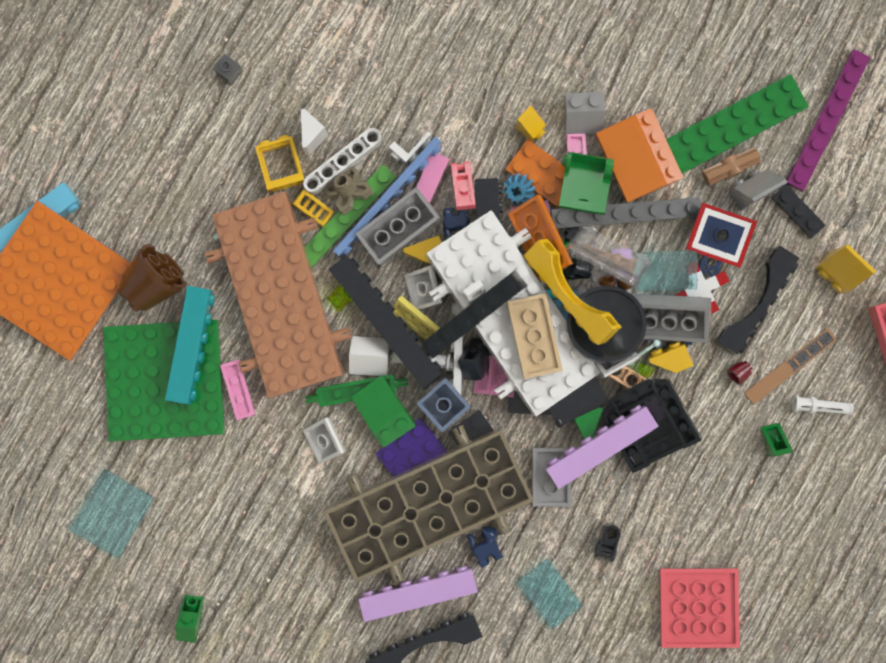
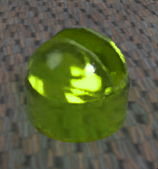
(645, 370)

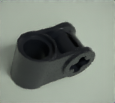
(578, 270)
(607, 543)

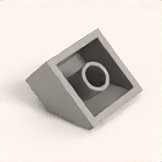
(584, 113)

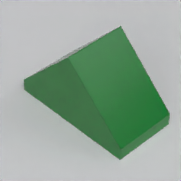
(588, 422)
(775, 440)

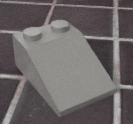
(756, 188)

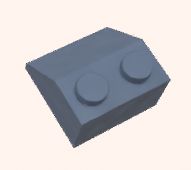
(443, 405)

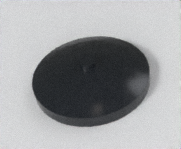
(626, 312)

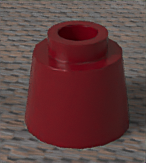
(740, 372)

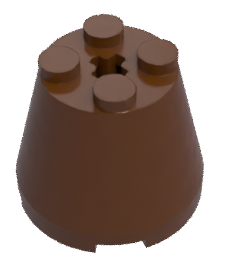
(151, 279)

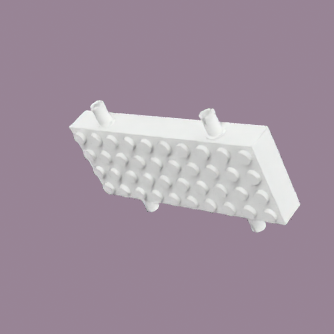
(489, 255)

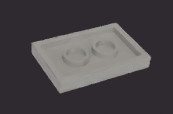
(543, 487)

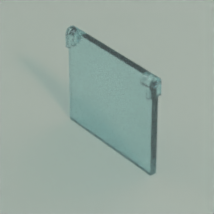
(111, 513)

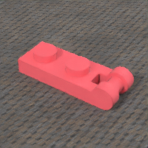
(463, 186)

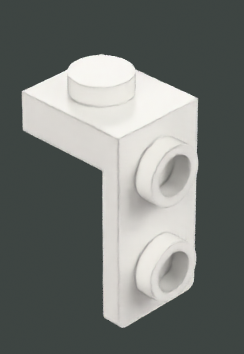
(399, 154)

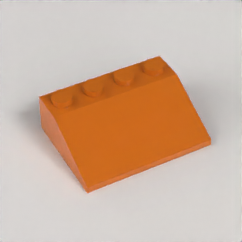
(640, 155)

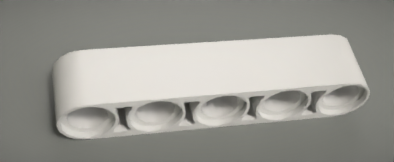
(346, 152)

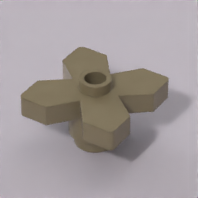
(346, 188)

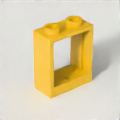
(286, 182)

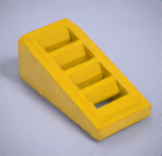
(298, 199)

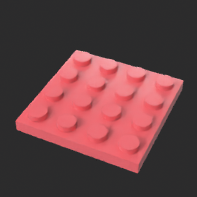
(699, 608)

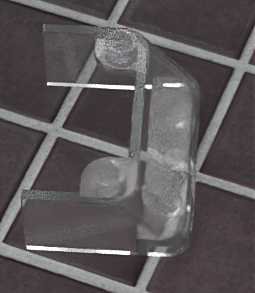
(610, 256)

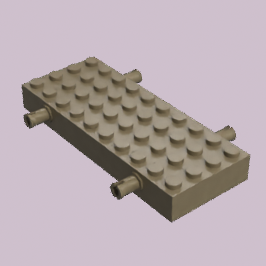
(427, 504)

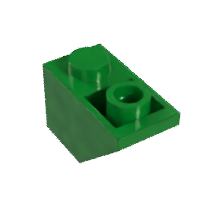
(189, 619)

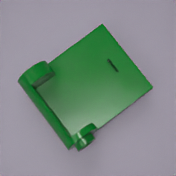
(586, 182)

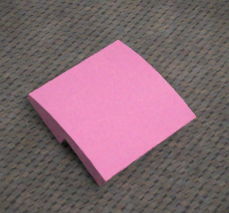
(492, 379)

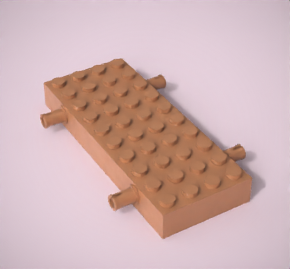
(278, 295)

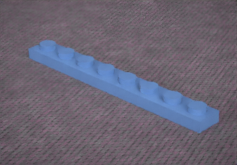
(394, 191)

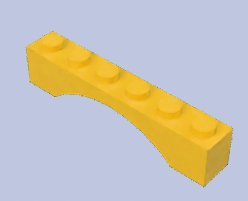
(546, 262)

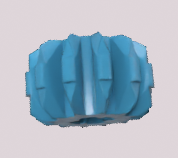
(524, 185)

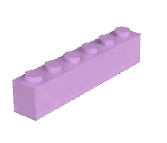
(602, 446)
(417, 594)

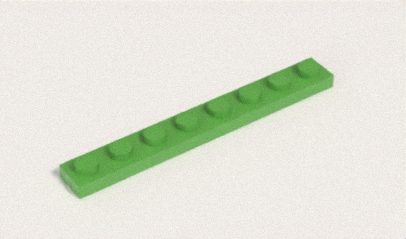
(341, 223)

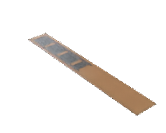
(790, 366)

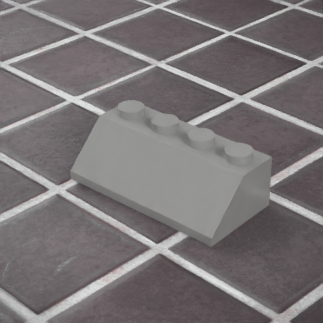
(398, 226)
(676, 317)

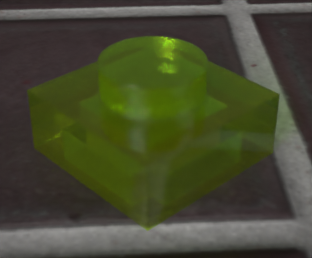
(339, 298)

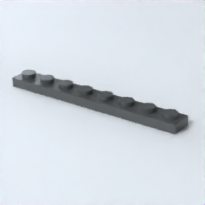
(628, 213)

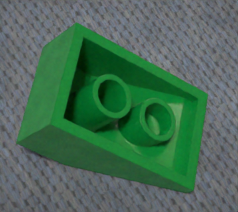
(383, 411)

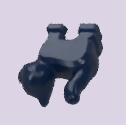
(454, 222)
(486, 548)

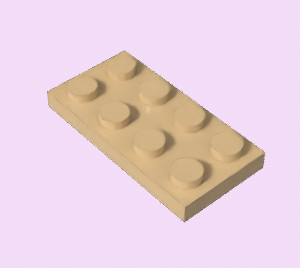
(534, 336)

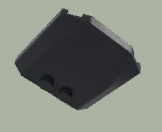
(675, 425)

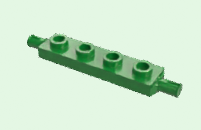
(342, 392)

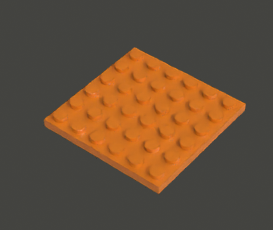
(57, 280)

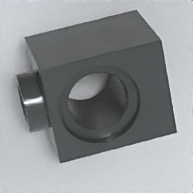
(228, 69)

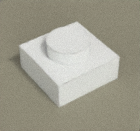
(474, 291)

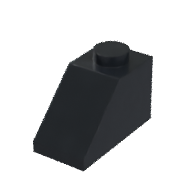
(474, 360)

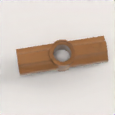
(731, 166)

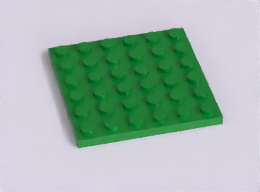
(138, 378)

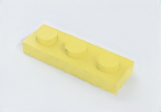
(414, 318)

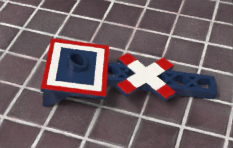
(730, 251)

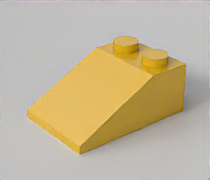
(844, 269)

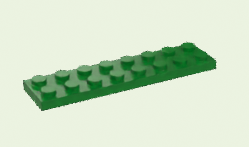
(737, 123)

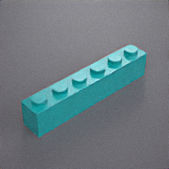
(189, 345)

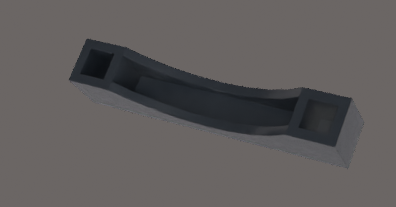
(778, 267)
(474, 314)
(461, 631)

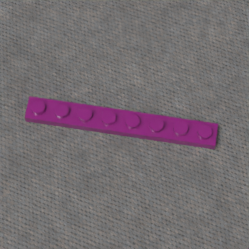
(828, 120)

